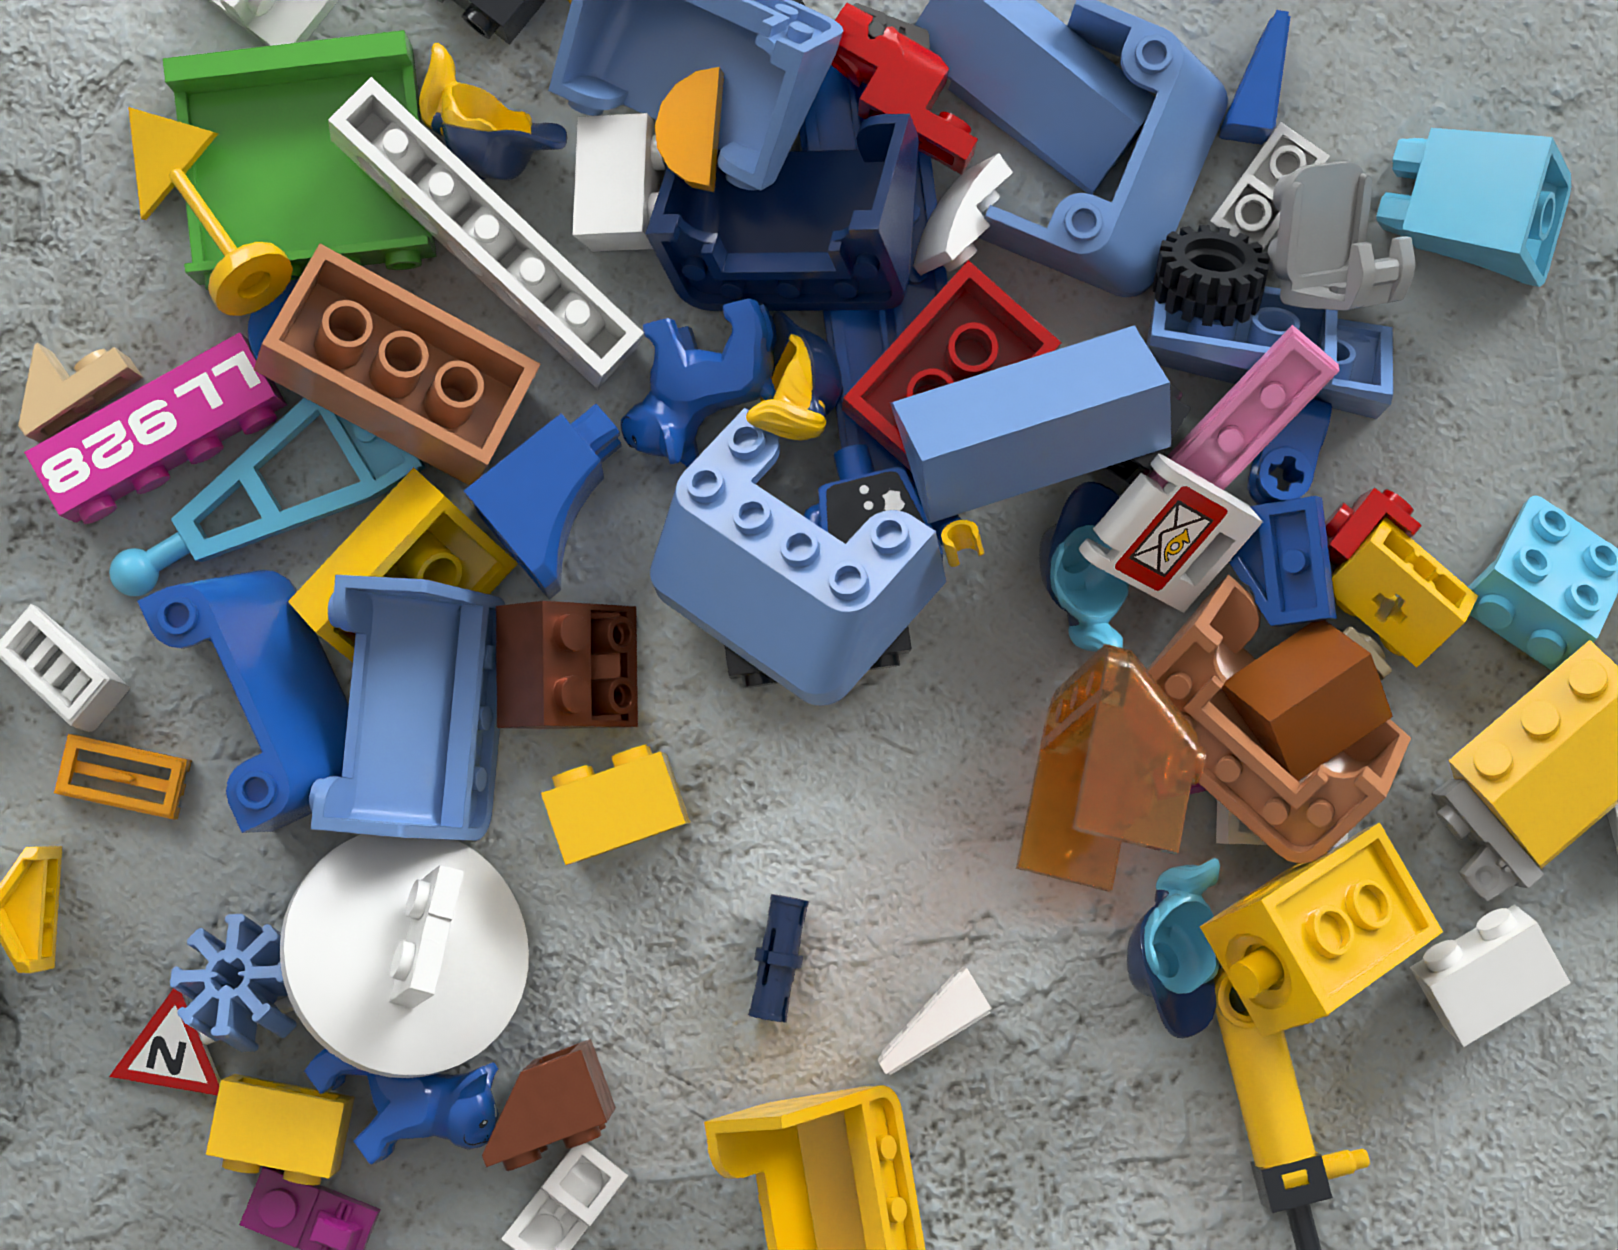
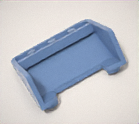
(417, 711)

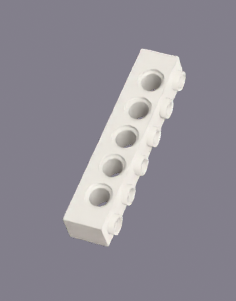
(484, 233)

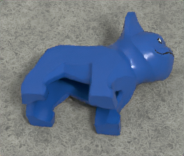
(696, 383)
(419, 1107)

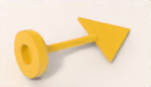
(163, 154)

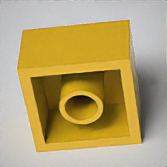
(614, 806)

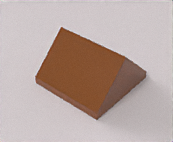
(1310, 697)

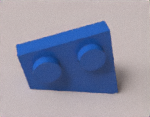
(1289, 563)

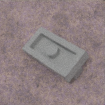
(1500, 858)

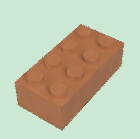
(395, 365)

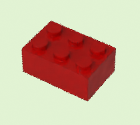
(955, 337)

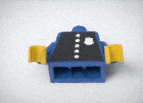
(863, 493)

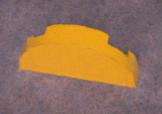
(690, 127)

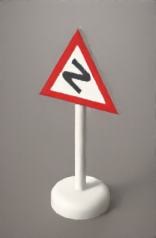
(173, 1052)

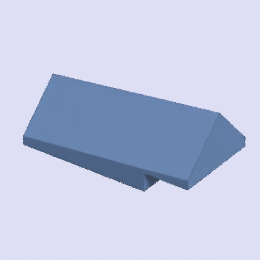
(1038, 83)
(1229, 352)
(1035, 423)

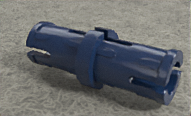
(778, 958)

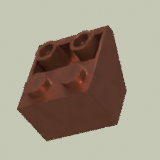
(566, 665)
(552, 1101)

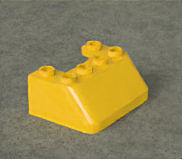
(825, 1169)

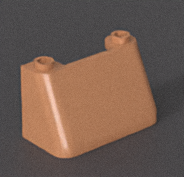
(1289, 815)

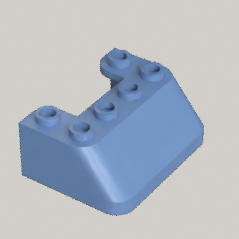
(780, 584)

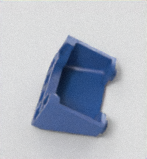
(278, 679)

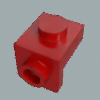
(1352, 525)

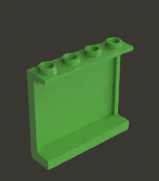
(273, 160)

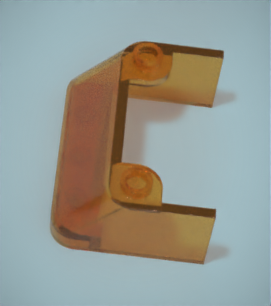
(1108, 772)

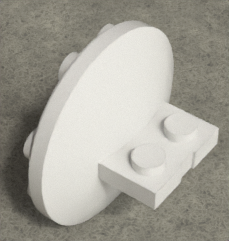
(404, 954)

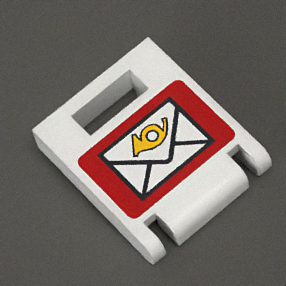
(1171, 536)

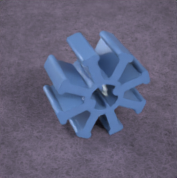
(236, 985)

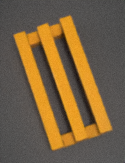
(173, 787)

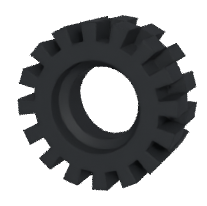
(1210, 275)

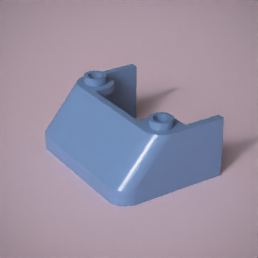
(1120, 240)

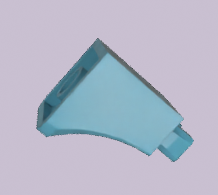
(1482, 199)

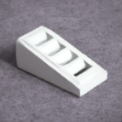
(91, 692)
(943, 1016)

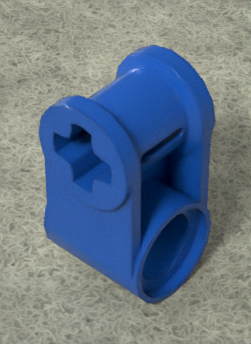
(1295, 452)

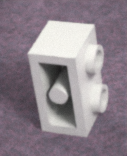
(616, 181)
(1489, 974)

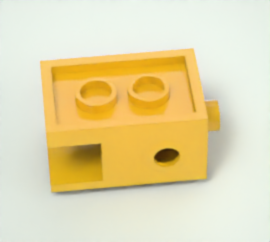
(1321, 932)

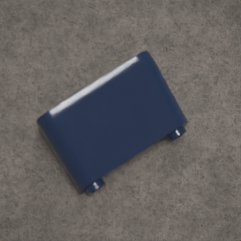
(814, 240)

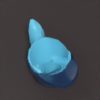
(1074, 583)
(1170, 953)

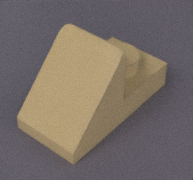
(60, 400)

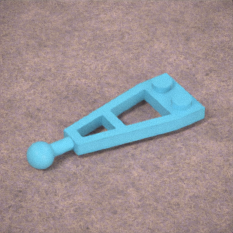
(374, 460)

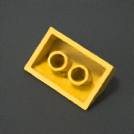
(406, 536)
(1551, 756)

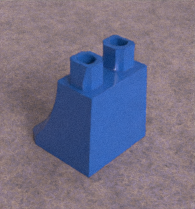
(541, 487)

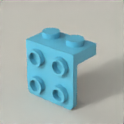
(1548, 584)

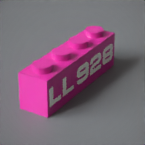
(155, 430)

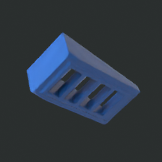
(1256, 101)

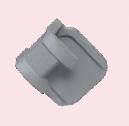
(1324, 246)

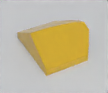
(31, 909)

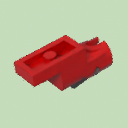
(901, 79)

